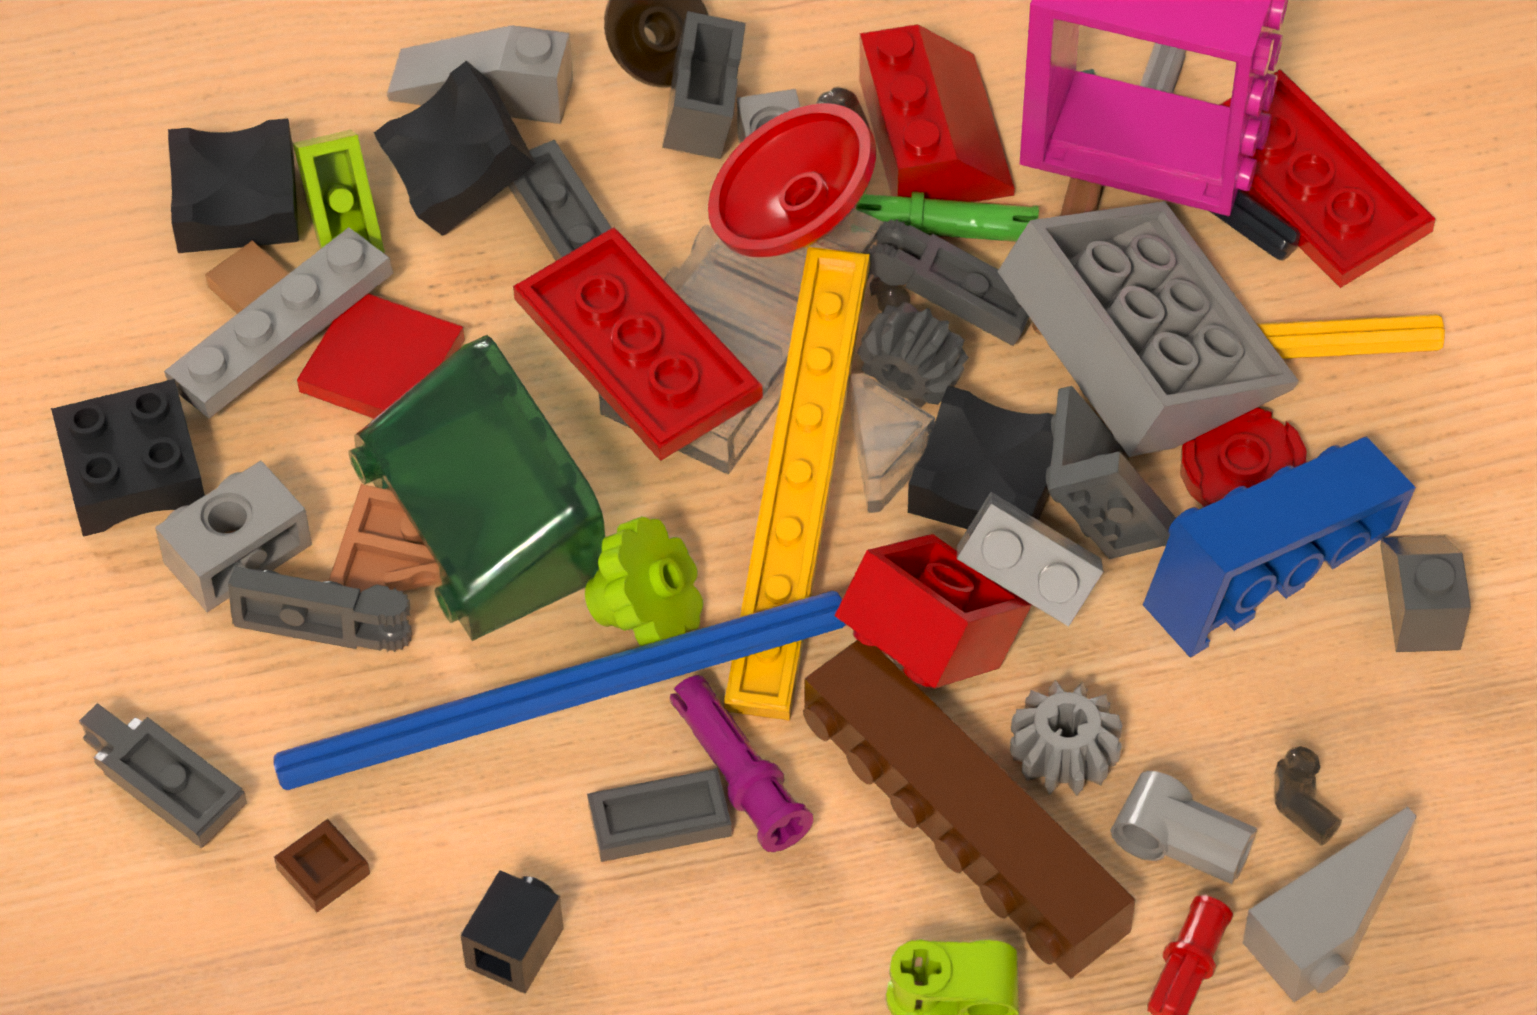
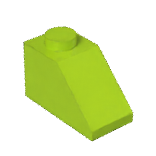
(337, 187)

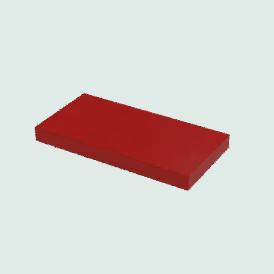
(1331, 189)
(638, 343)

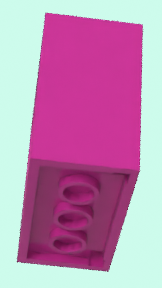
(1142, 135)

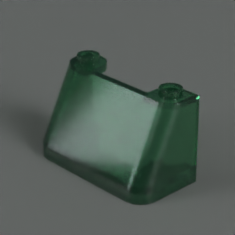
(485, 489)

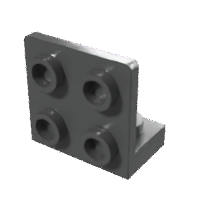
(1099, 485)

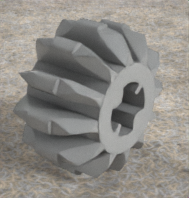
(1066, 737)

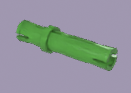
(951, 217)

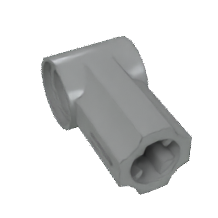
(1166, 821)

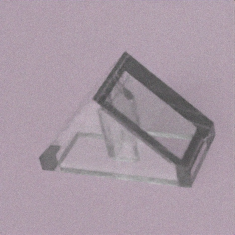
(887, 437)

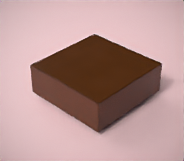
(322, 865)

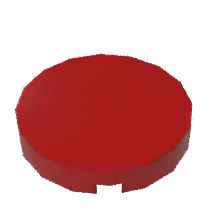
(1239, 455)

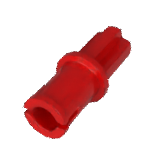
(1190, 957)

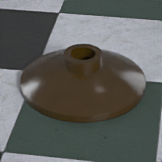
(630, 45)

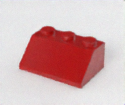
(931, 117)

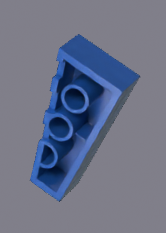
(1273, 539)

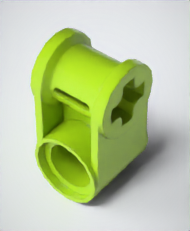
(955, 978)

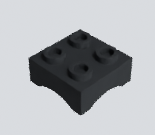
(456, 149)
(233, 187)
(979, 452)
(127, 455)

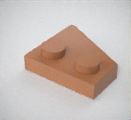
(382, 546)

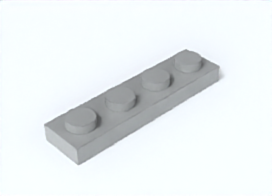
(279, 322)

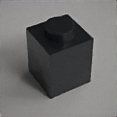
(512, 930)

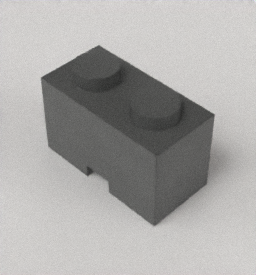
(704, 85)

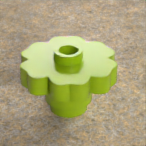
(645, 583)

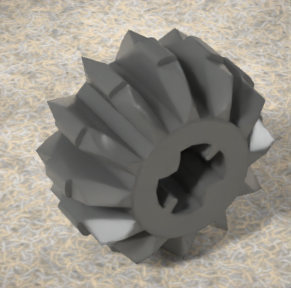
(912, 353)

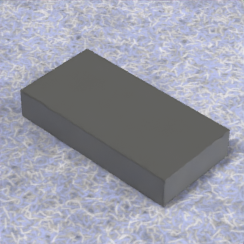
(659, 815)

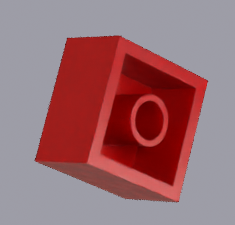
(931, 611)

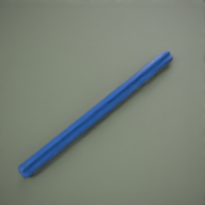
(557, 690)

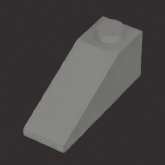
(525, 65)
(1318, 920)

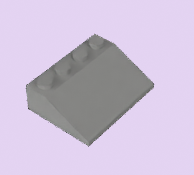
(1143, 324)

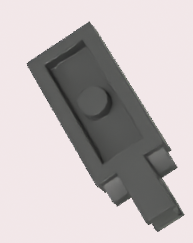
(163, 774)

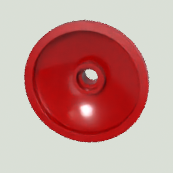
(792, 180)

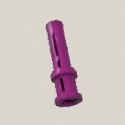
(753, 782)

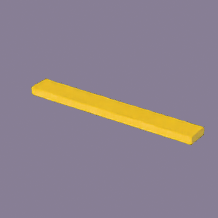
(800, 470)

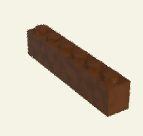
(968, 808)

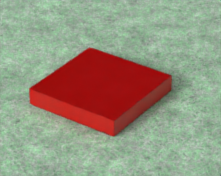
(377, 355)

